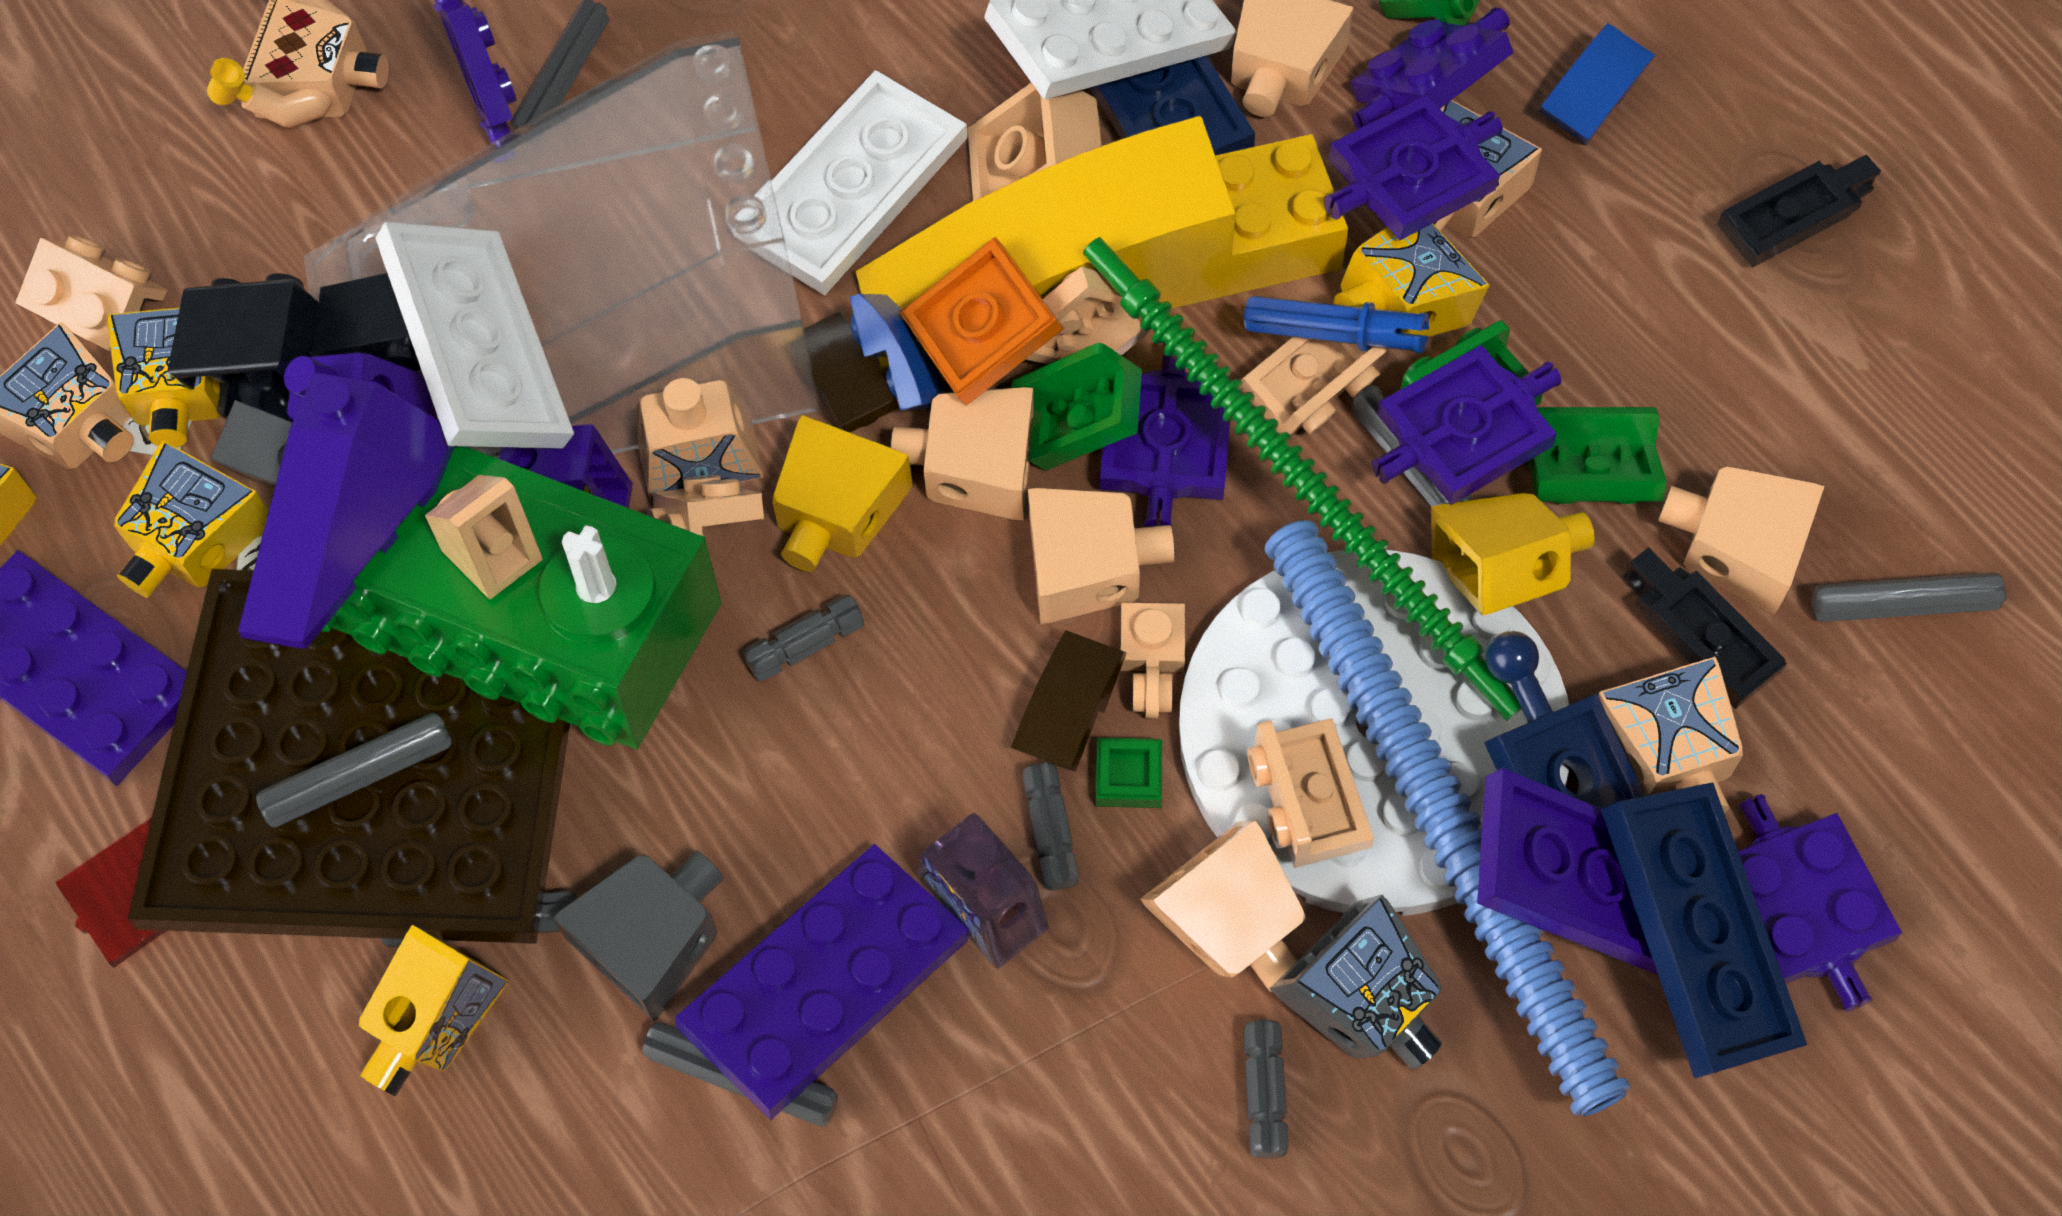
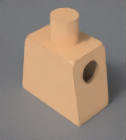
(1287, 50)
(976, 451)
(1746, 532)
(1089, 551)
(1232, 905)

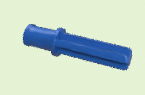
(1336, 323)

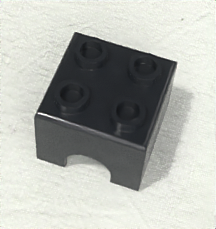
(244, 339)

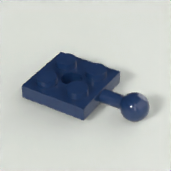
(1572, 735)

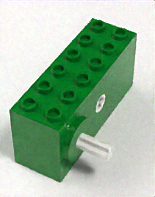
(576, 637)

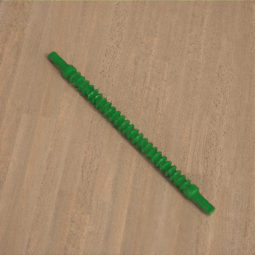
(1142, 301)

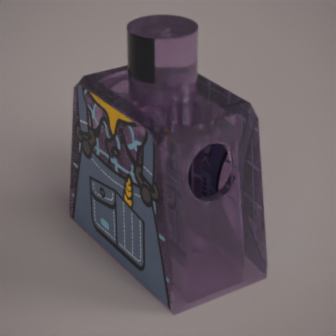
(979, 883)

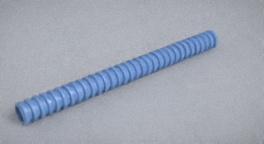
(1443, 815)

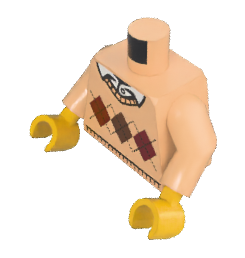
(299, 65)

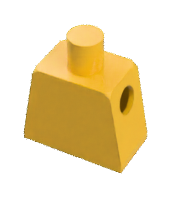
(836, 492)
(1507, 548)

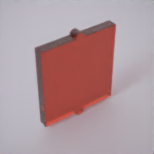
(103, 894)

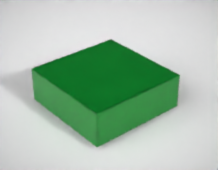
(1129, 773)

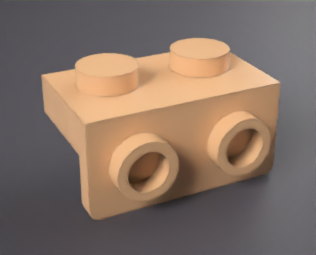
(80, 287)
(1090, 315)
(1306, 377)
(706, 502)
(1311, 791)

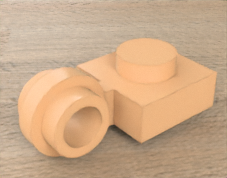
(1153, 643)

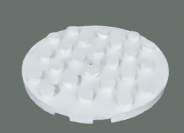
(1265, 667)

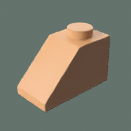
(485, 533)

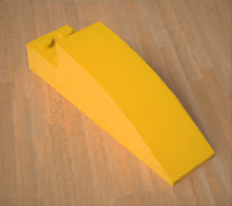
(1160, 203)

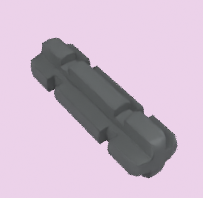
(803, 637)
(1050, 826)
(1265, 1089)

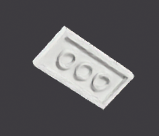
(1095, 42)
(859, 176)
(473, 337)

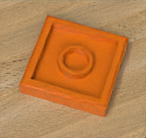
(981, 321)

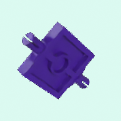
(1433, 62)
(486, 81)
(1413, 166)
(1466, 424)
(1176, 447)
(1815, 899)

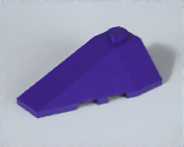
(342, 490)

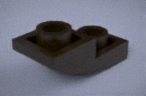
(844, 378)
(1068, 700)

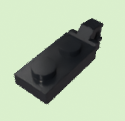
(1797, 208)
(1703, 625)

